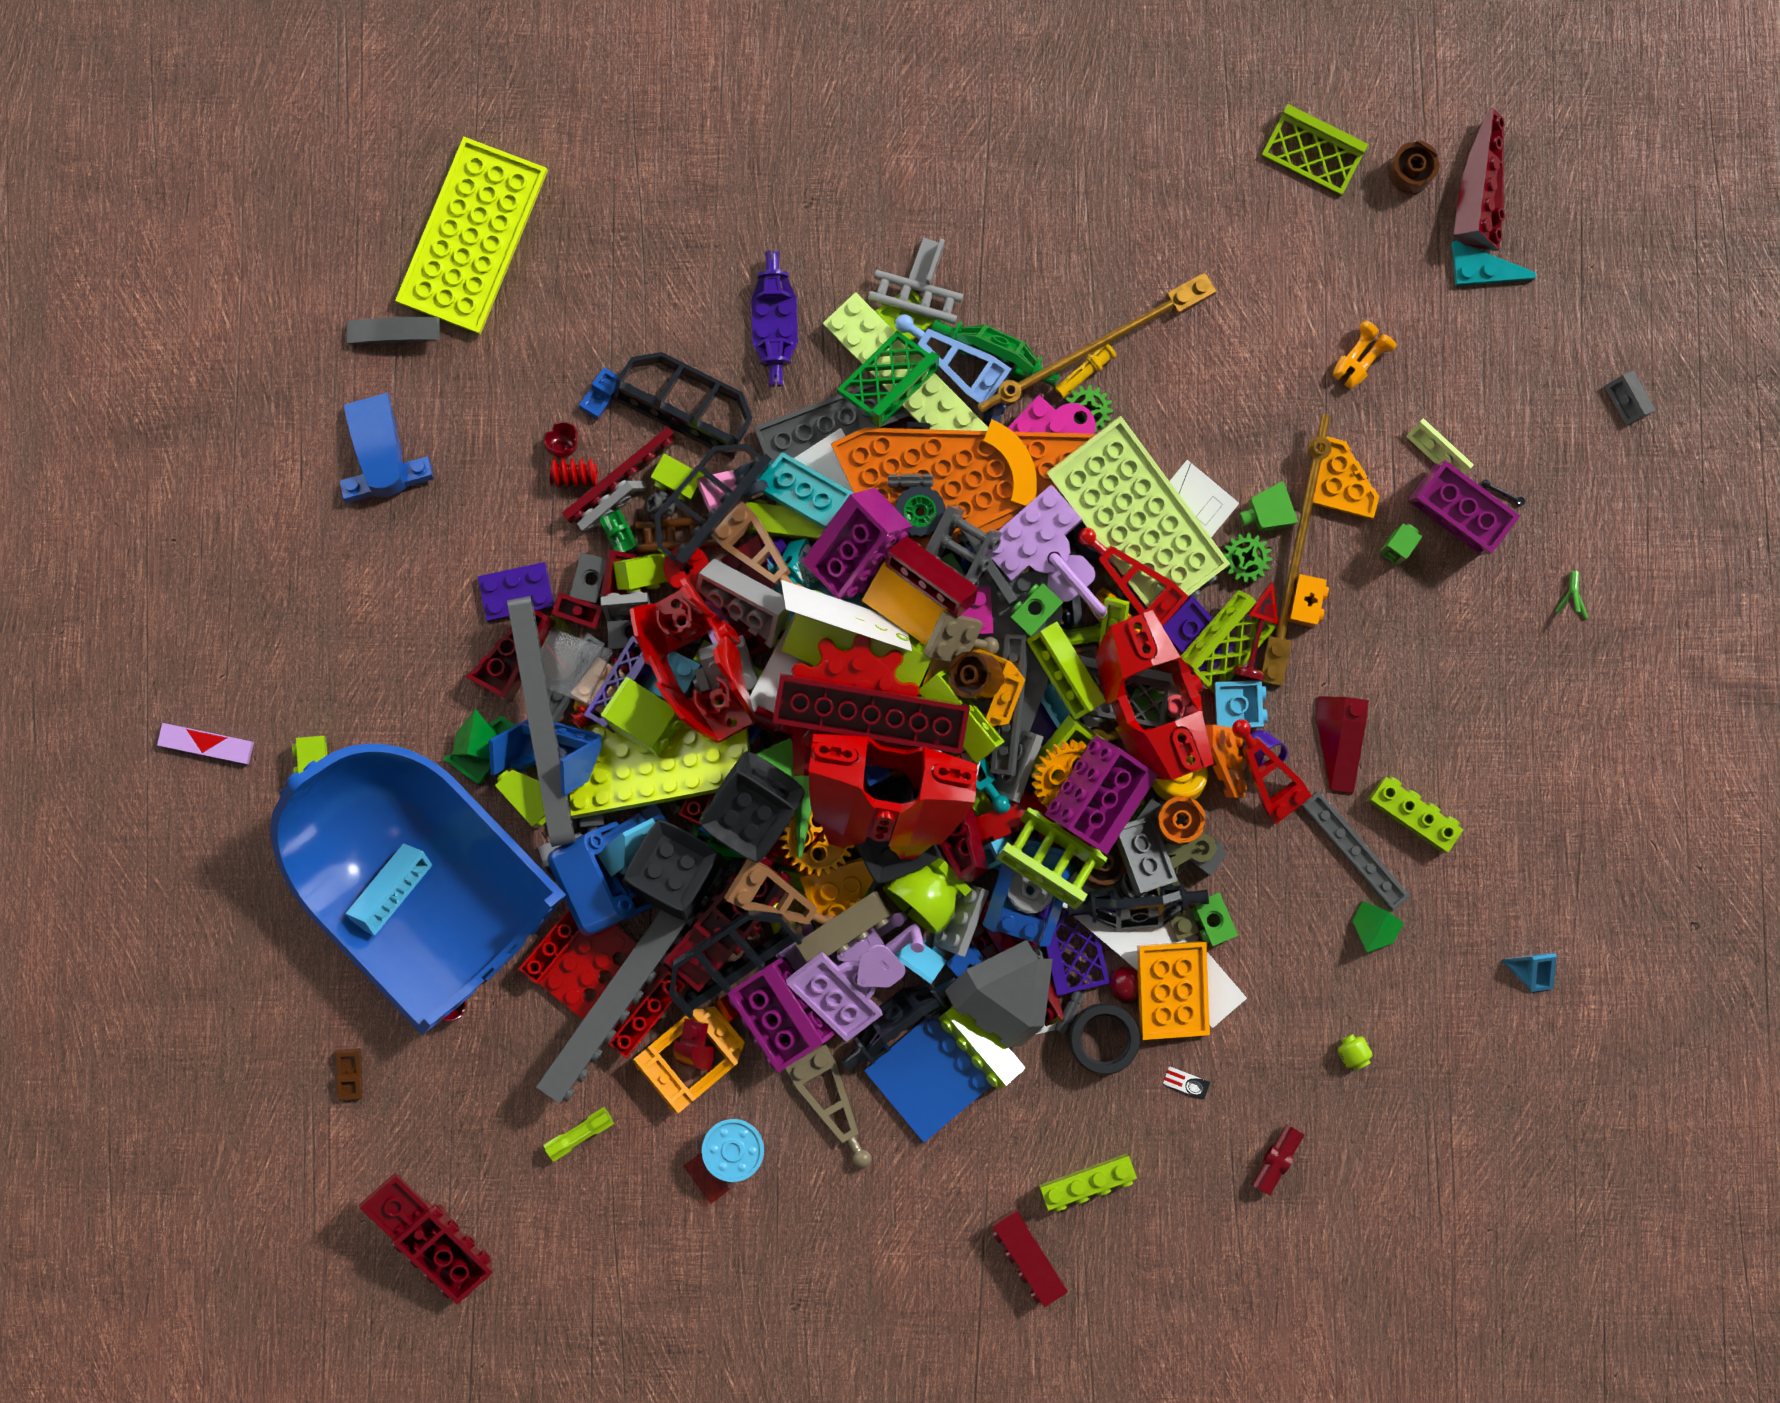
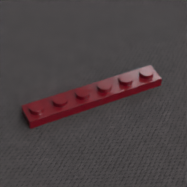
(626, 470)

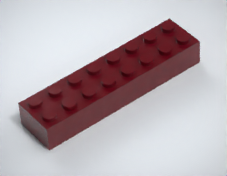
(870, 713)

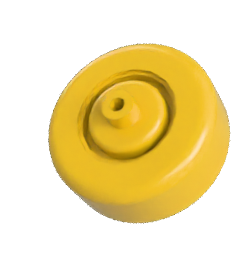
(1187, 785)

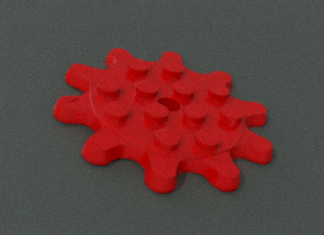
(854, 668)

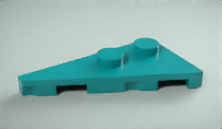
(1478, 267)

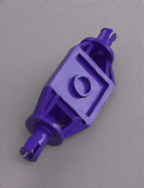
(774, 319)

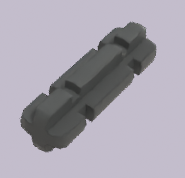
(910, 480)
(1070, 1012)

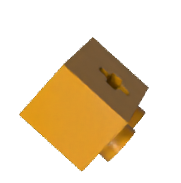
(1300, 611)

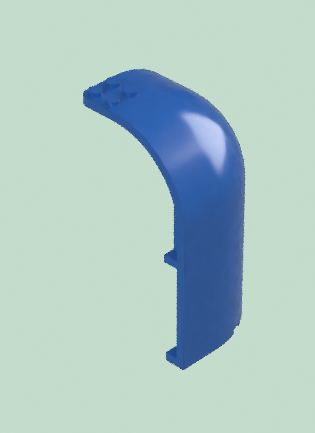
(463, 916)

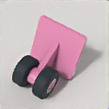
(713, 495)

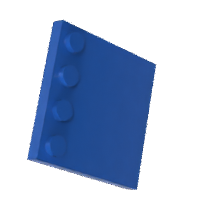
(928, 1078)

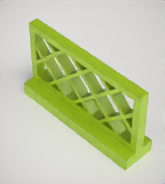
(1323, 131)
(1218, 632)

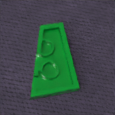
(476, 768)

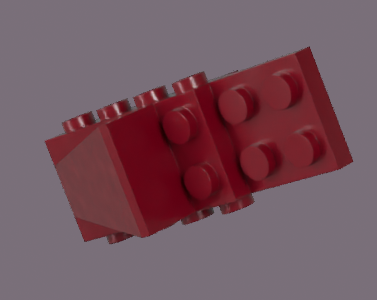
(715, 918)
(428, 1238)

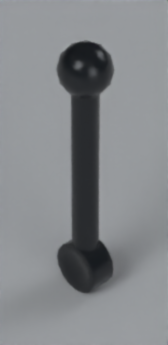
(1518, 500)

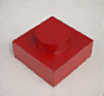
(726, 1009)

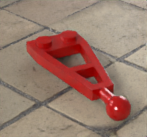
(1167, 600)
(1290, 796)

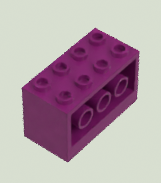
(1463, 508)
(856, 543)
(1101, 794)
(778, 1016)

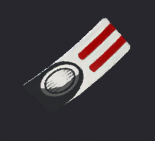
(1186, 1082)

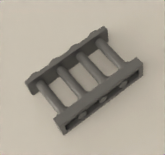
(942, 540)

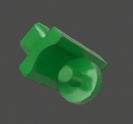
(618, 531)

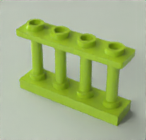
(1040, 875)

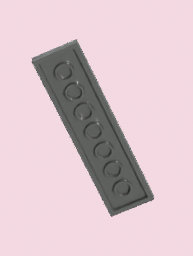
(810, 425)

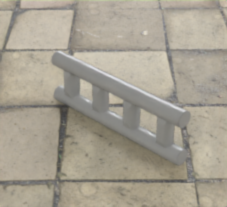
(907, 285)

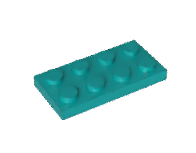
(804, 490)

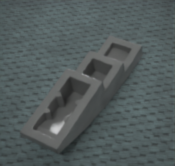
(393, 330)

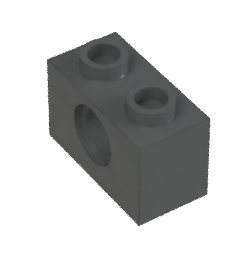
(588, 566)

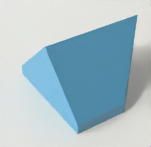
(1534, 970)

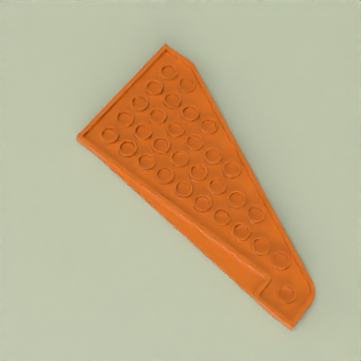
(962, 467)

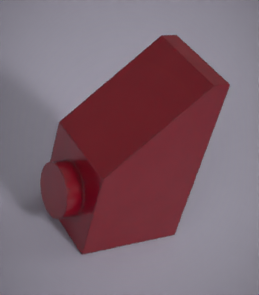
(576, 611)

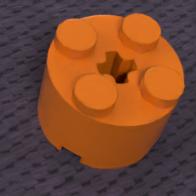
(1193, 822)

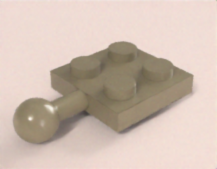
(956, 636)

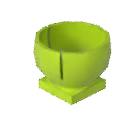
(929, 893)

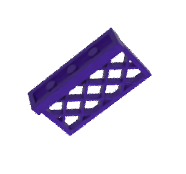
(1053, 952)

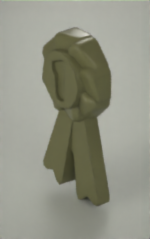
(1200, 849)

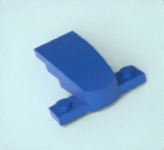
(379, 452)

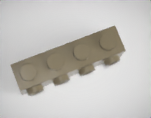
(846, 927)

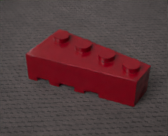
(500, 668)
(966, 850)

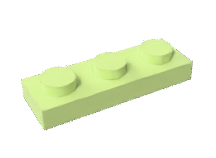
(1437, 447)

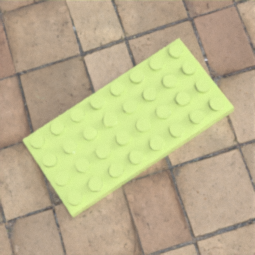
(1137, 511)

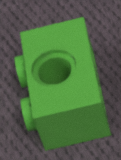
(1400, 544)
(1048, 602)
(1223, 930)

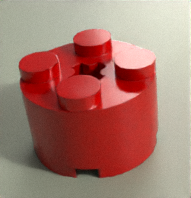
(675, 574)

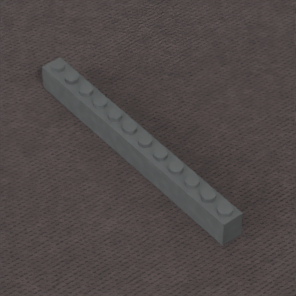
(615, 1001)

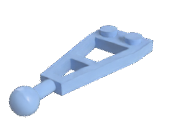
(988, 380)

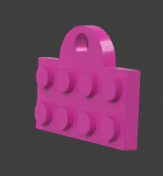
(1044, 418)

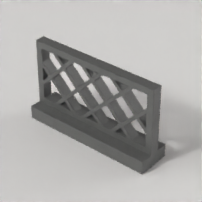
(1148, 678)

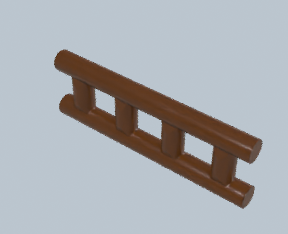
(670, 525)

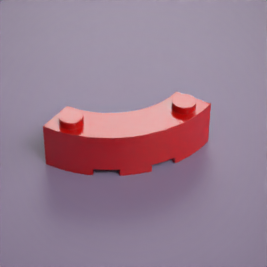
(996, 825)

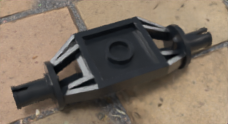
(1140, 912)
(898, 1014)

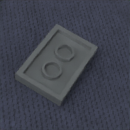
(1145, 856)

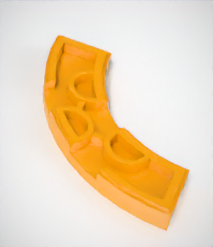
(1019, 460)

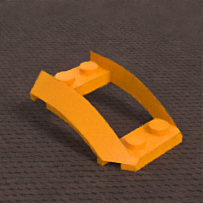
(1004, 700)
(665, 1079)

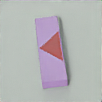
(205, 743)

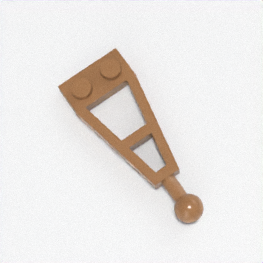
(735, 526)
(748, 883)

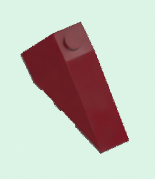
(1341, 733)

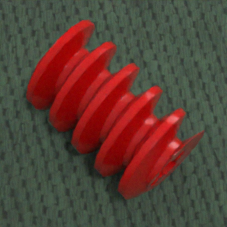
(573, 473)

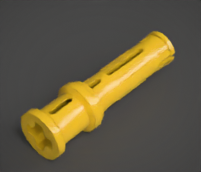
(1093, 363)

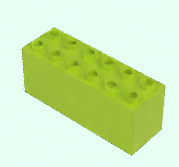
(807, 632)

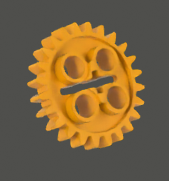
(1061, 760)
(830, 854)

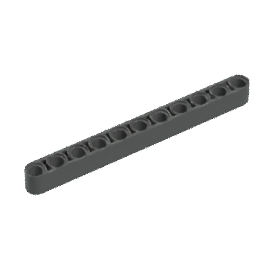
(540, 720)

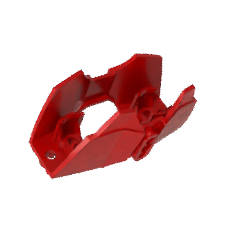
(662, 630)
(1122, 657)
(852, 814)

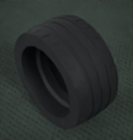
(1127, 1055)

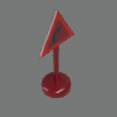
(1265, 610)

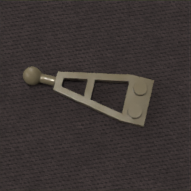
(812, 1066)

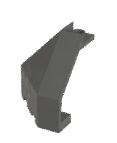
(1006, 993)

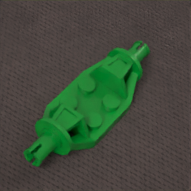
(1001, 344)

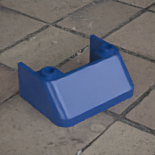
(576, 746)
(586, 887)

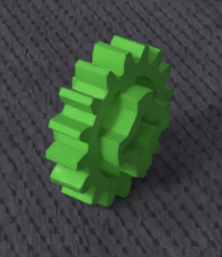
(1096, 409)
(1254, 562)

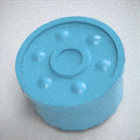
(733, 1150)

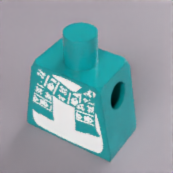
(793, 558)

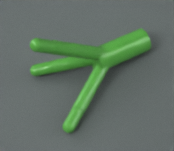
(1573, 590)

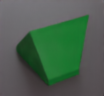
(473, 738)
(1376, 926)

